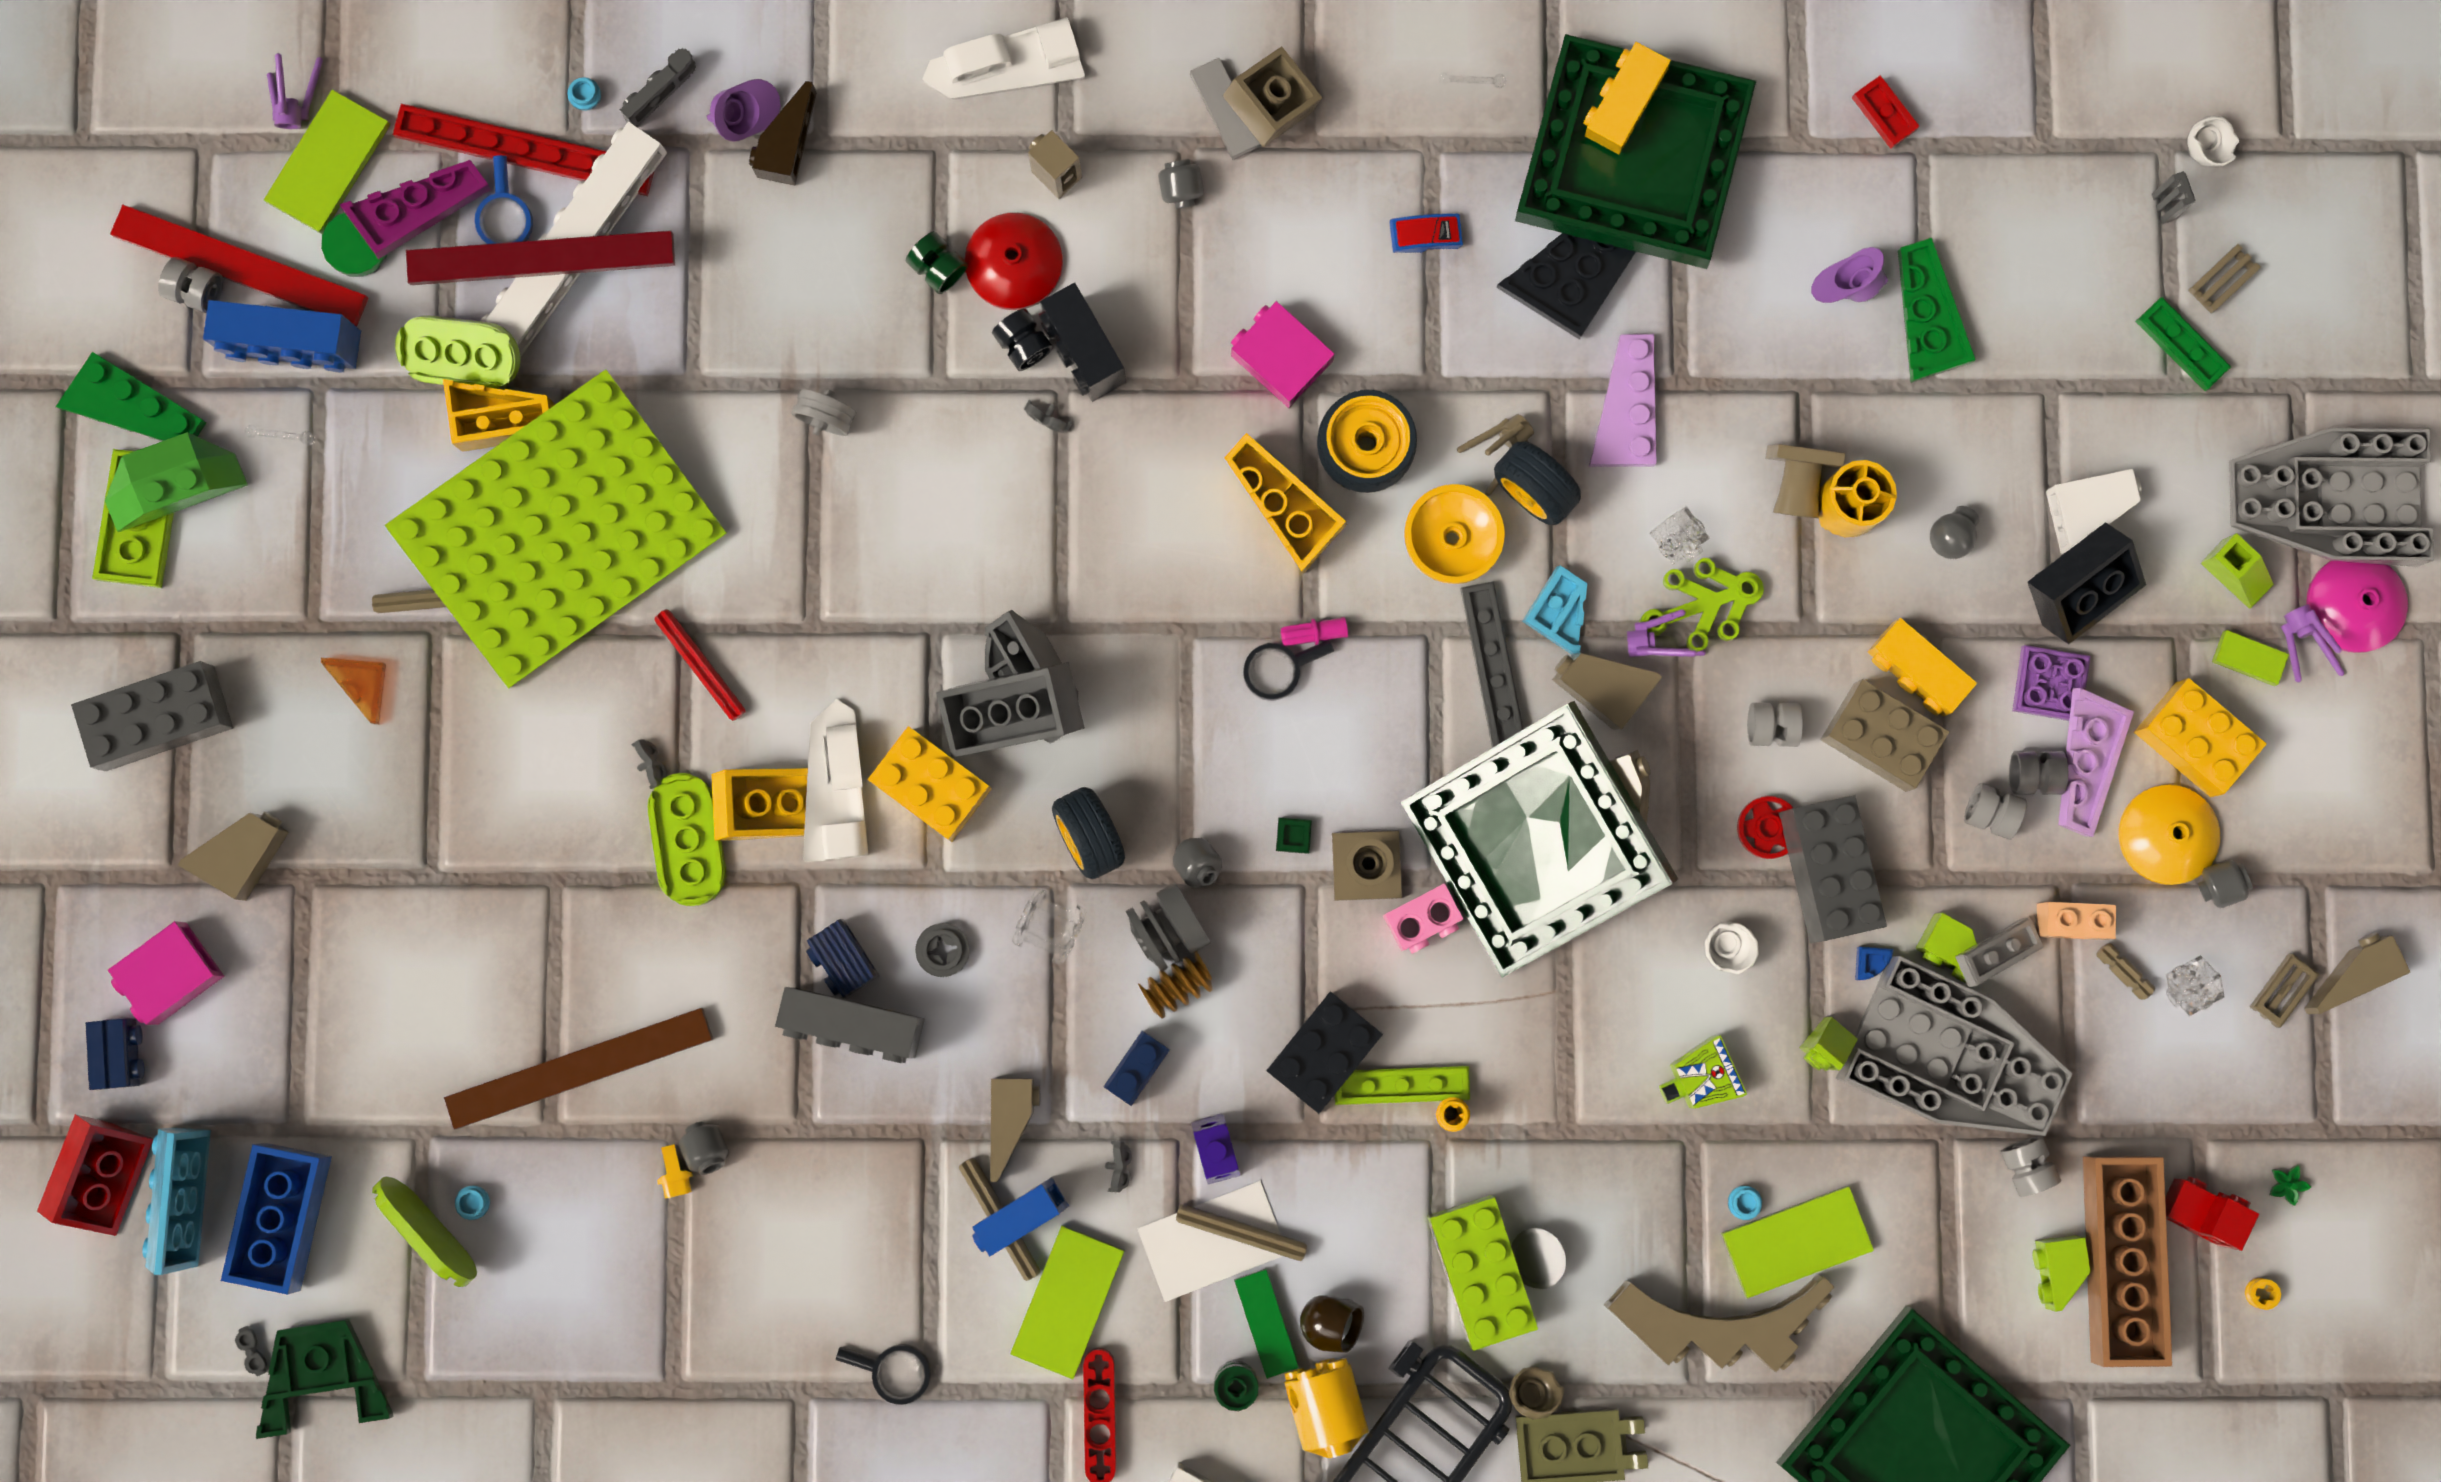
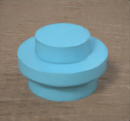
(584, 94)
(472, 1202)
(1744, 1202)

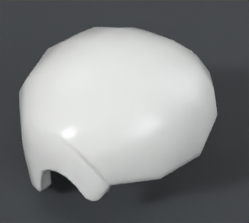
(2212, 142)
(1731, 947)

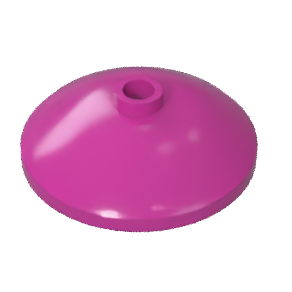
(2338, 602)

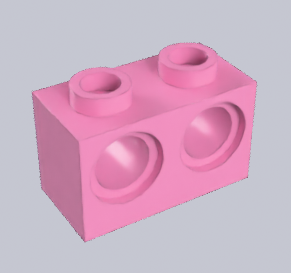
(1419, 910)

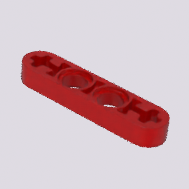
(1096, 1416)

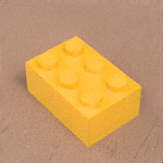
(2200, 738)
(930, 784)

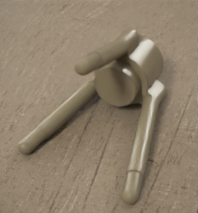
(1512, 430)

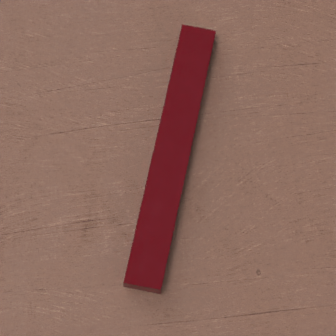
(540, 258)

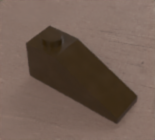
(783, 141)

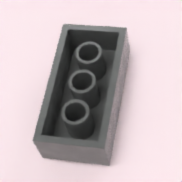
(1010, 710)
(152, 716)
(1832, 869)
(849, 1022)

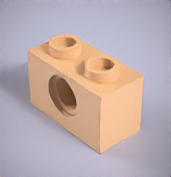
(2076, 920)

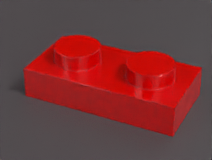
(1885, 112)

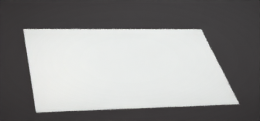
(1193, 1258)

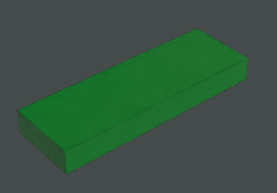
(2183, 343)
(1266, 1323)

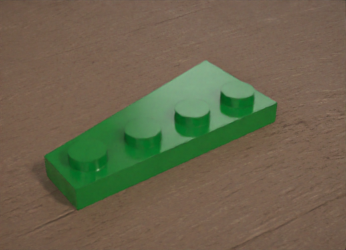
(1931, 317)
(119, 399)

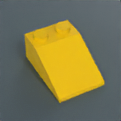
(759, 803)

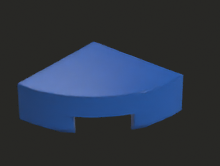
(1871, 962)

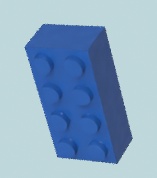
(282, 335)
(276, 1218)

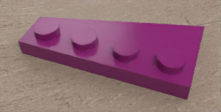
(403, 213)

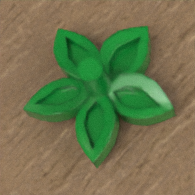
(2289, 1184)

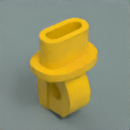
(675, 1181)

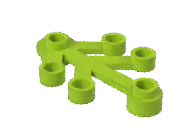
(1709, 601)

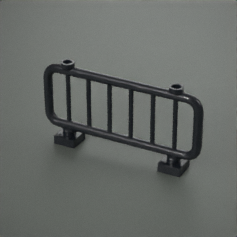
(1419, 1370)

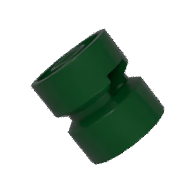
(945, 270)
(1236, 1385)

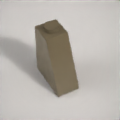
(1605, 686)
(237, 855)

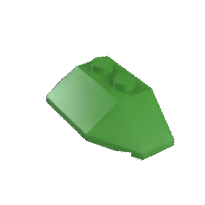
(170, 479)

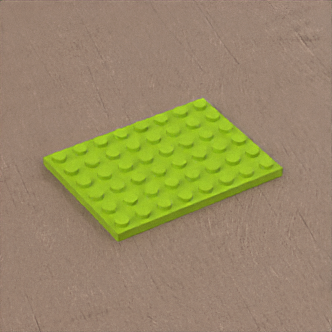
(556, 528)

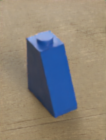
(1019, 1217)

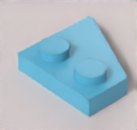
(1559, 610)

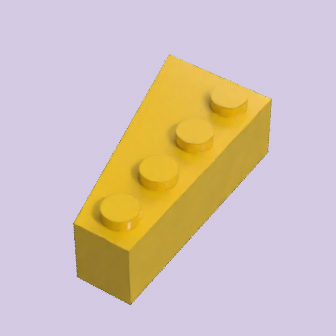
(1290, 507)

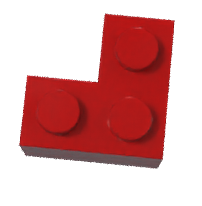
(2217, 1219)

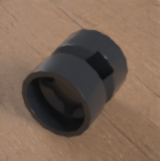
(1023, 341)

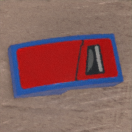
(1425, 232)

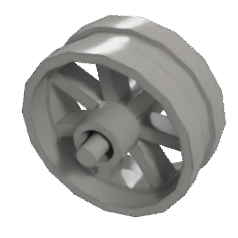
(823, 412)

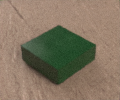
(1293, 835)

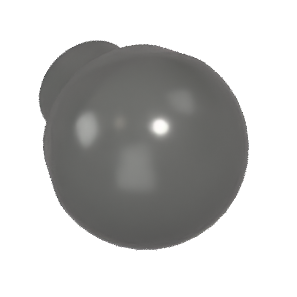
(1955, 533)

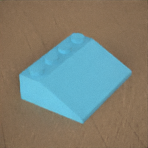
(177, 1199)

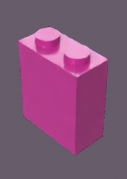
(1281, 353)
(165, 973)

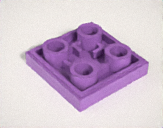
(2047, 681)

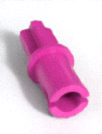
(1314, 631)

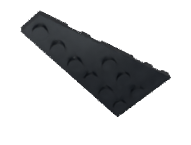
(1568, 280)

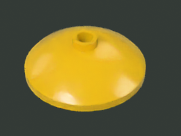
(1457, 511)
(2149, 840)

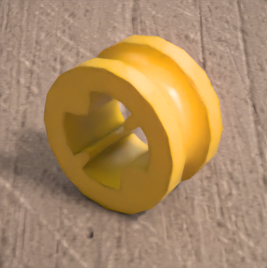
(2266, 1304)

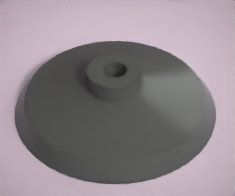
(1539, 1258)

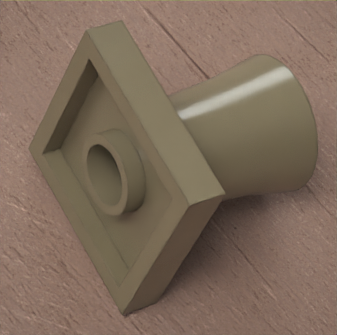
(1801, 478)
(1354, 881)

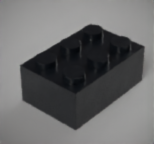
(1081, 343)
(2087, 583)
(1324, 1052)

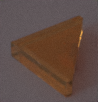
(361, 682)

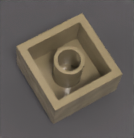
(1272, 96)

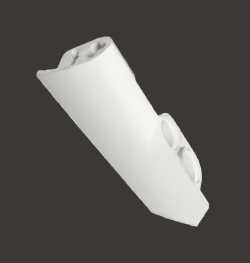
(1008, 62)
(834, 791)

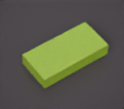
(2250, 658)

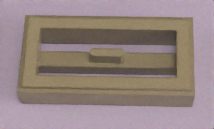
(2243, 260)
(2272, 984)

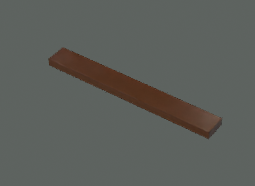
(578, 1068)

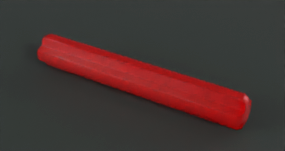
(699, 664)

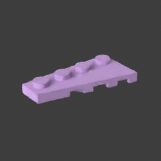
(1628, 415)
(2092, 753)

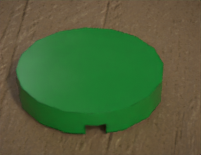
(347, 249)

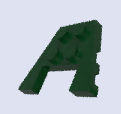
(317, 1361)

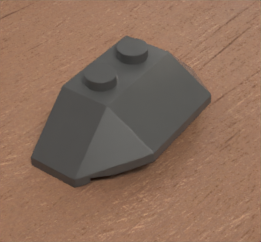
(1017, 647)

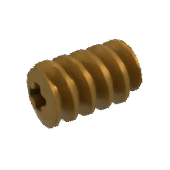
(1177, 986)

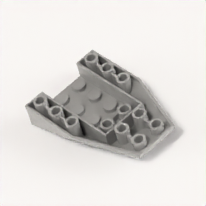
(2338, 495)
(1952, 1055)

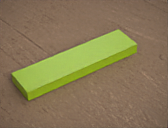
(1404, 1085)

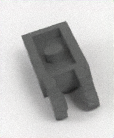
(658, 87)

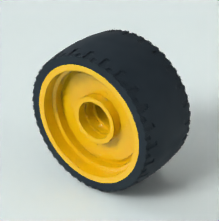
(1372, 416)

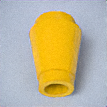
(1460, 1119)

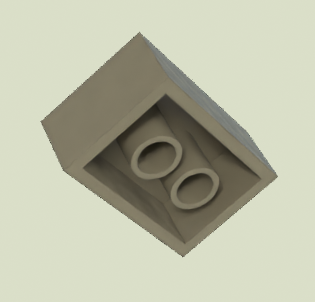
(1884, 735)

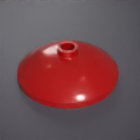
(1018, 281)

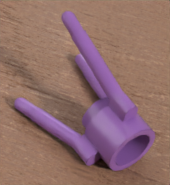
(286, 110)
(2305, 622)
(1643, 642)

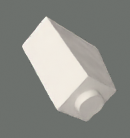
(2089, 503)

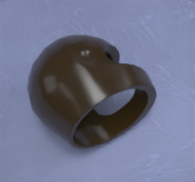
(1325, 1320)

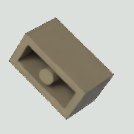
(1054, 163)

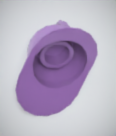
(744, 109)
(1853, 278)

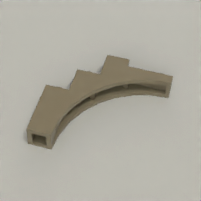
(1720, 1338)

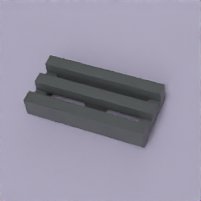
(2162, 192)

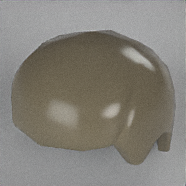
(1535, 1393)

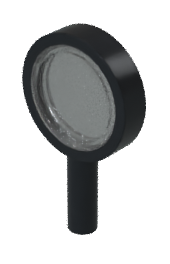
(1274, 670)
(897, 1374)

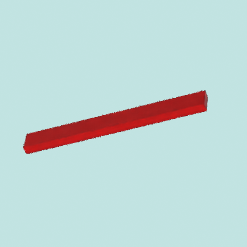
(490, 140)
(238, 264)

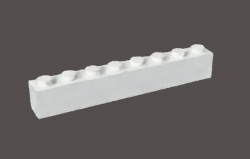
(592, 212)

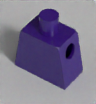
(1215, 1149)

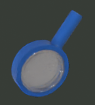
(503, 215)

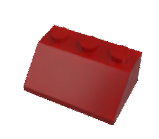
(94, 1175)

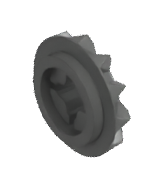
(933, 963)

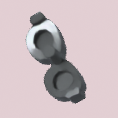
(1046, 419)
(654, 769)
(1122, 1158)
(247, 1341)

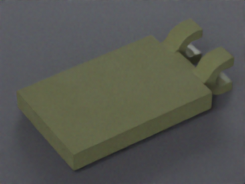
(1578, 1446)

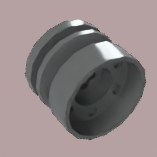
(1167, 927)

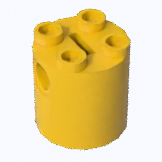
(1856, 498)
(1326, 1407)

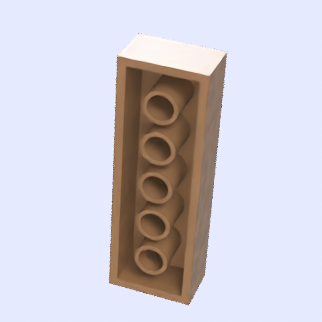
(2127, 1261)

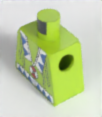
(1704, 1076)

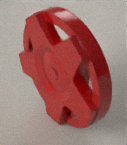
(1763, 827)

